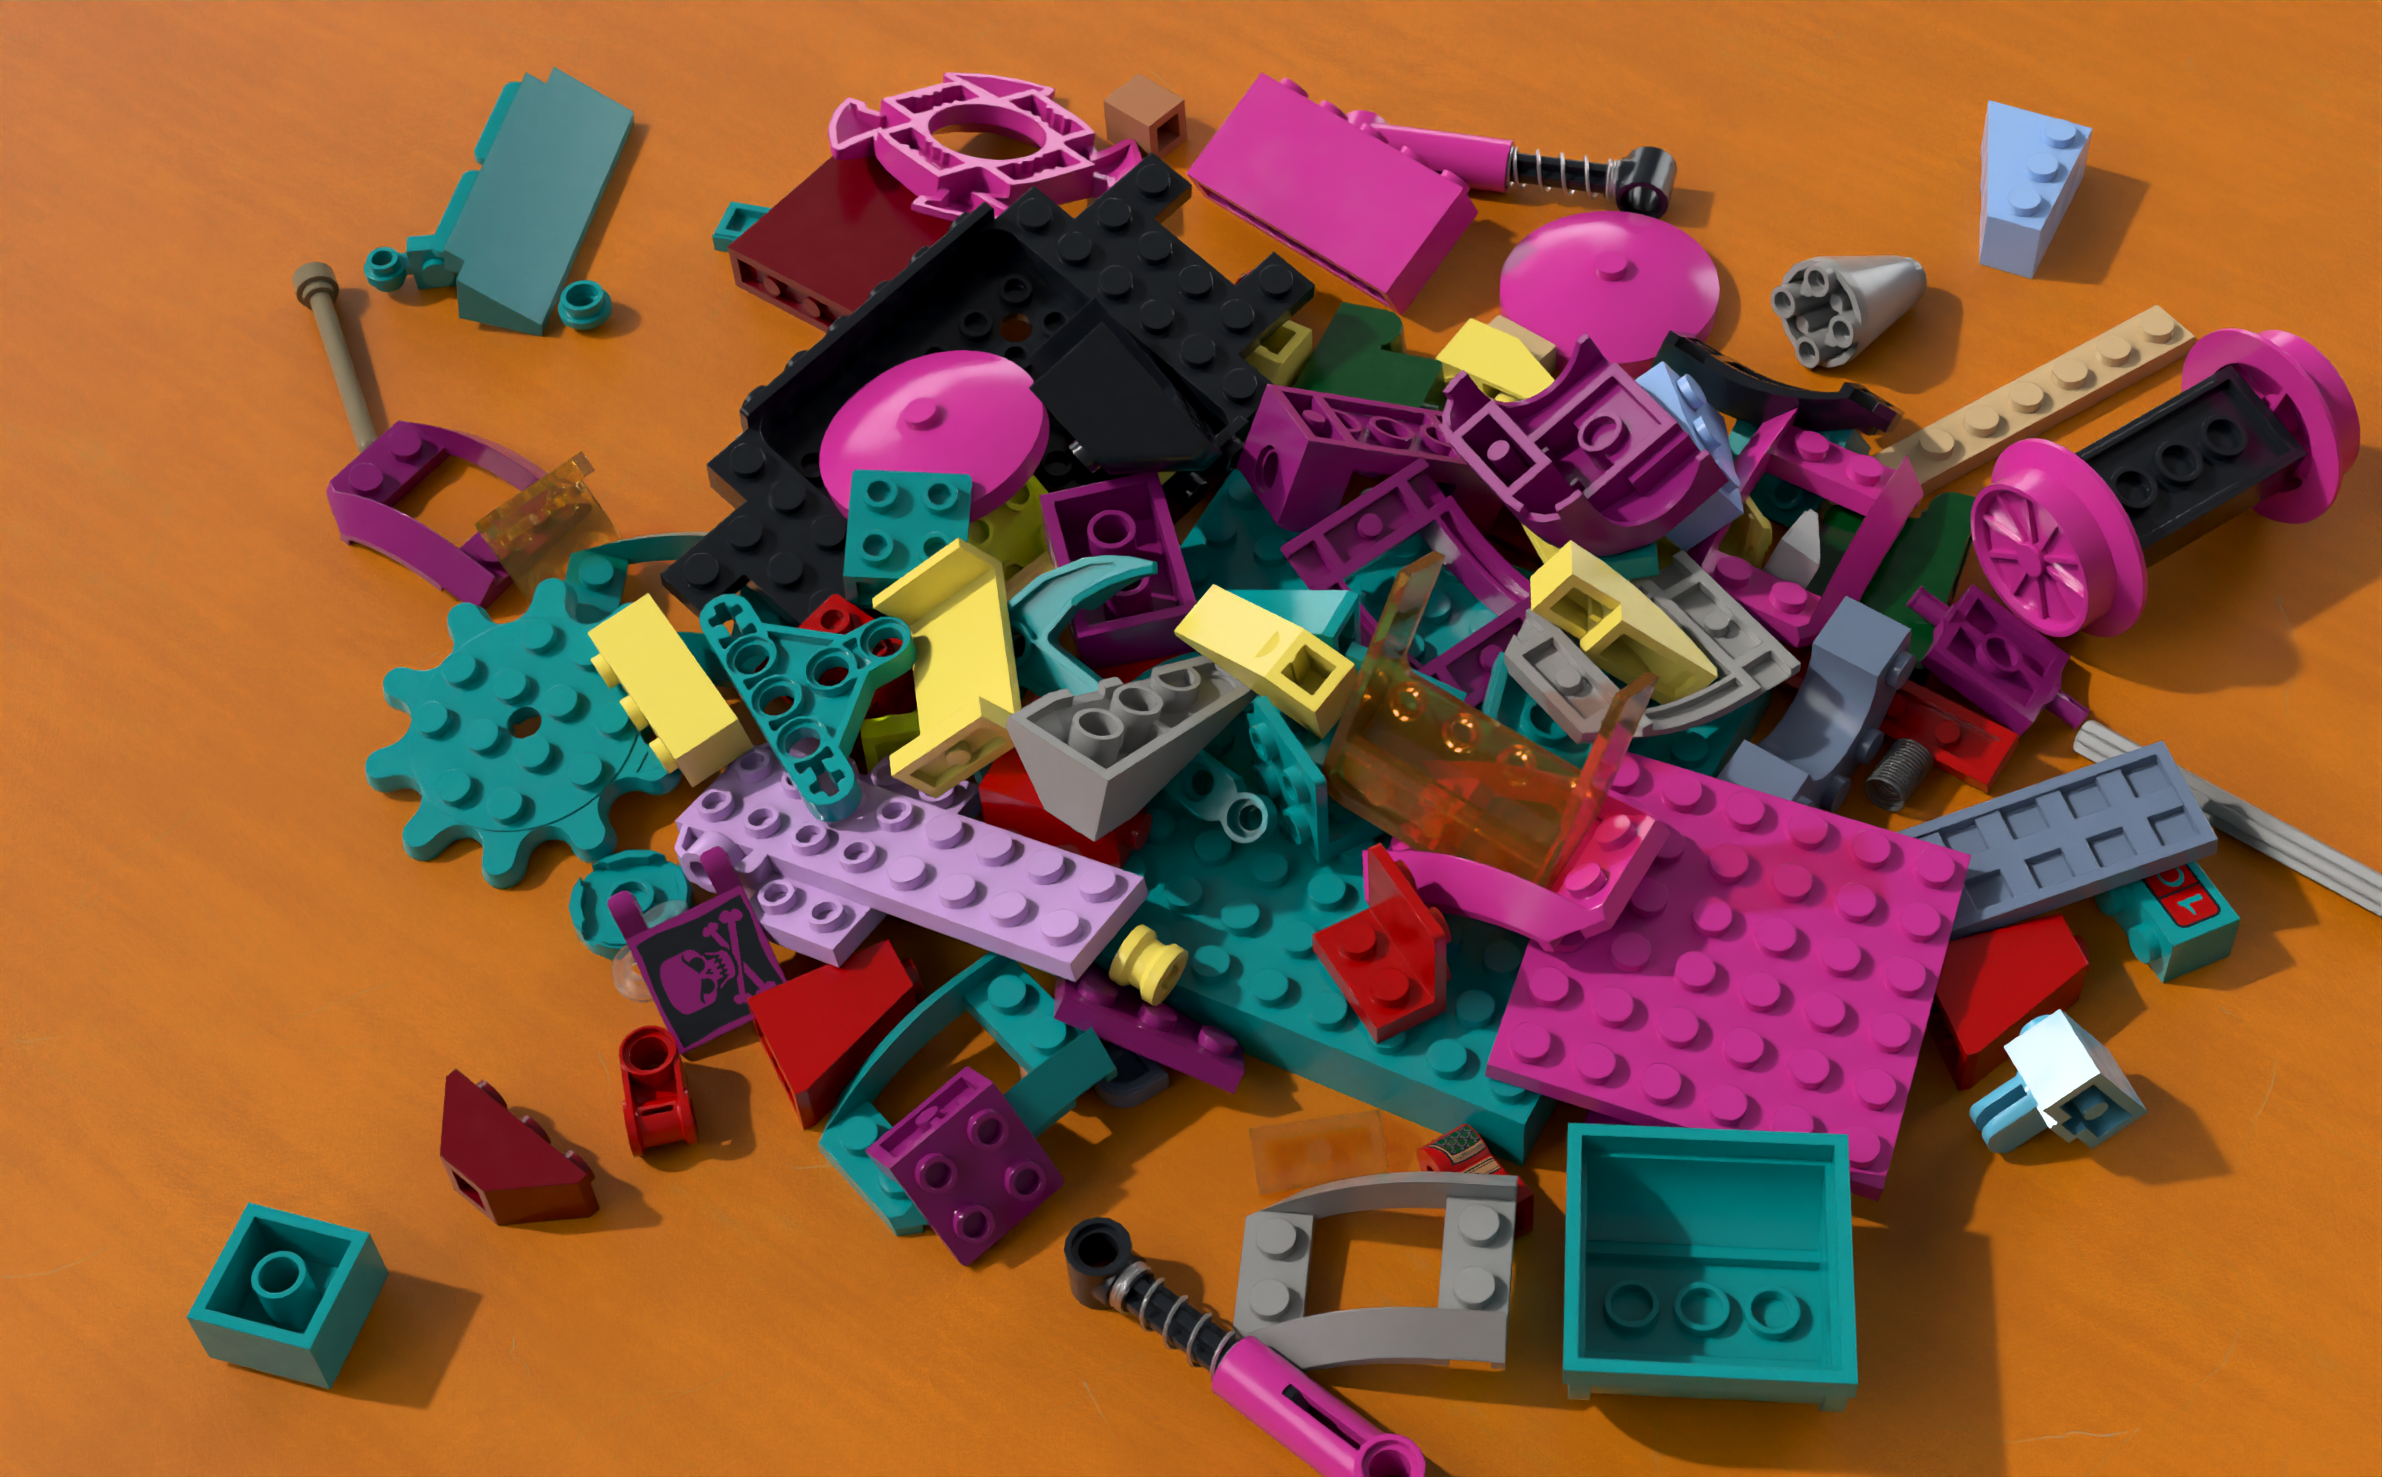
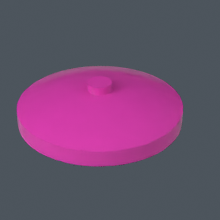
(1614, 279)
(941, 417)

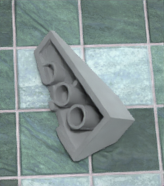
(1117, 747)

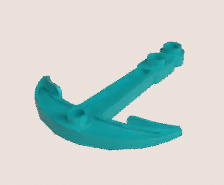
(1042, 614)

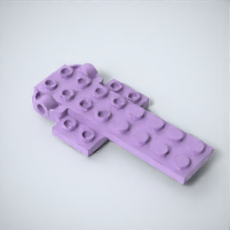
(902, 856)

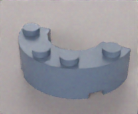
(1836, 713)

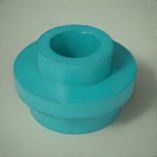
(584, 305)

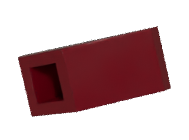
(508, 1162)

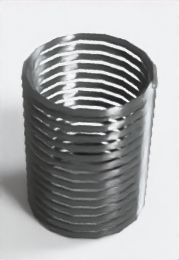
(1900, 775)

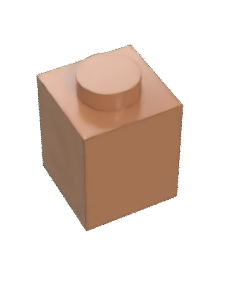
(1146, 115)

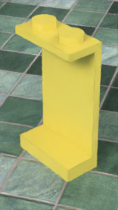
(961, 668)

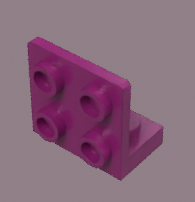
(967, 1164)

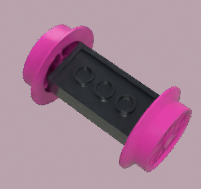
(2254, 429)

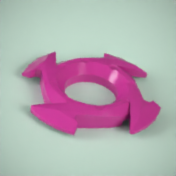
(954, 183)

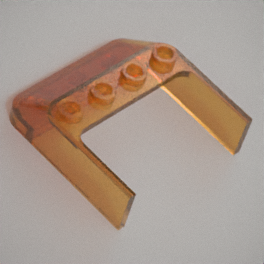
(1454, 775)

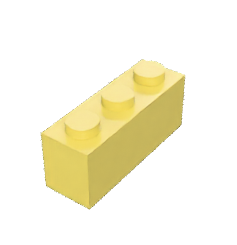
(667, 692)

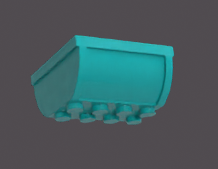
(1709, 1265)

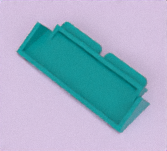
(533, 200)

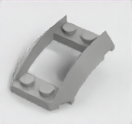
(1578, 693)
(1472, 1288)

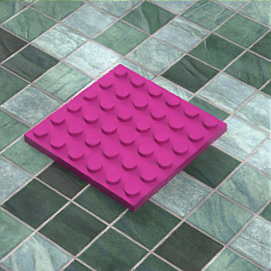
(1752, 977)

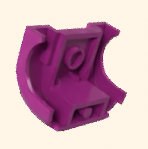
(1583, 456)

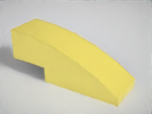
(1618, 624)

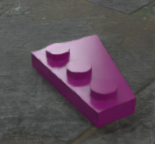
(1149, 1030)

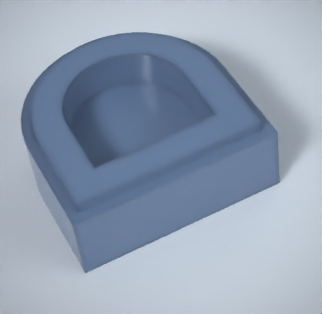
(1136, 1079)

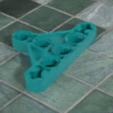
(818, 711)

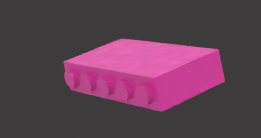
(1334, 191)

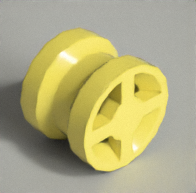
(1148, 964)

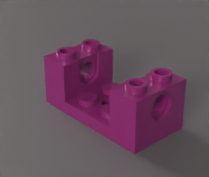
(1314, 440)

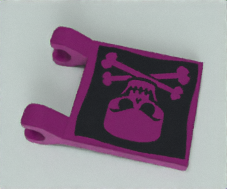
(703, 959)

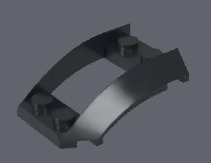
(1757, 398)

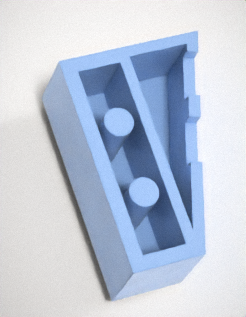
(2026, 184)

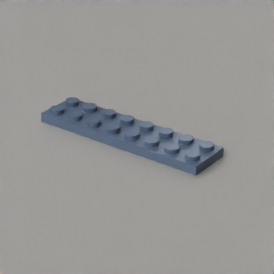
(2071, 838)

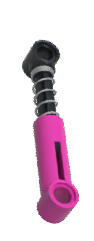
(1637, 183)
(1242, 1373)

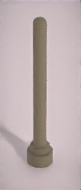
(317, 290)

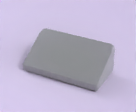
(1797, 552)

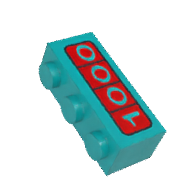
(2173, 920)

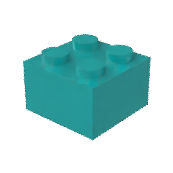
(288, 1295)

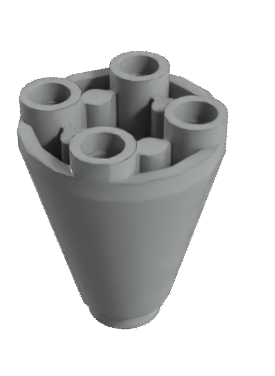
(1844, 303)

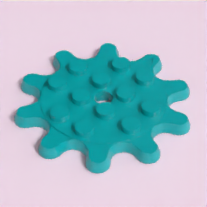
(507, 788)

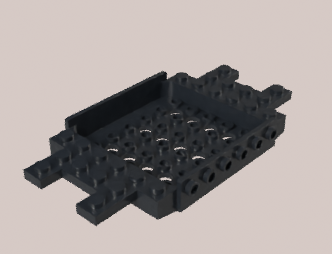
(955, 297)

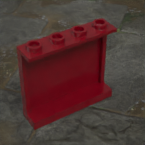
(832, 241)

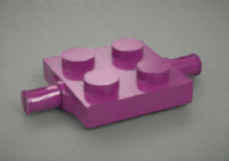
(1996, 660)

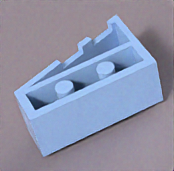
(1708, 430)

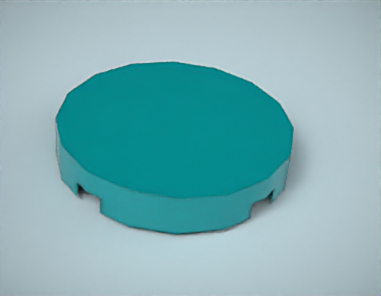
(637, 871)

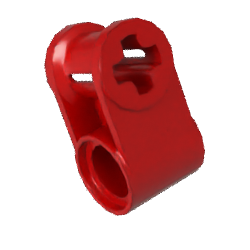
(657, 1100)

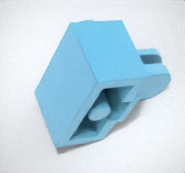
(2061, 1084)

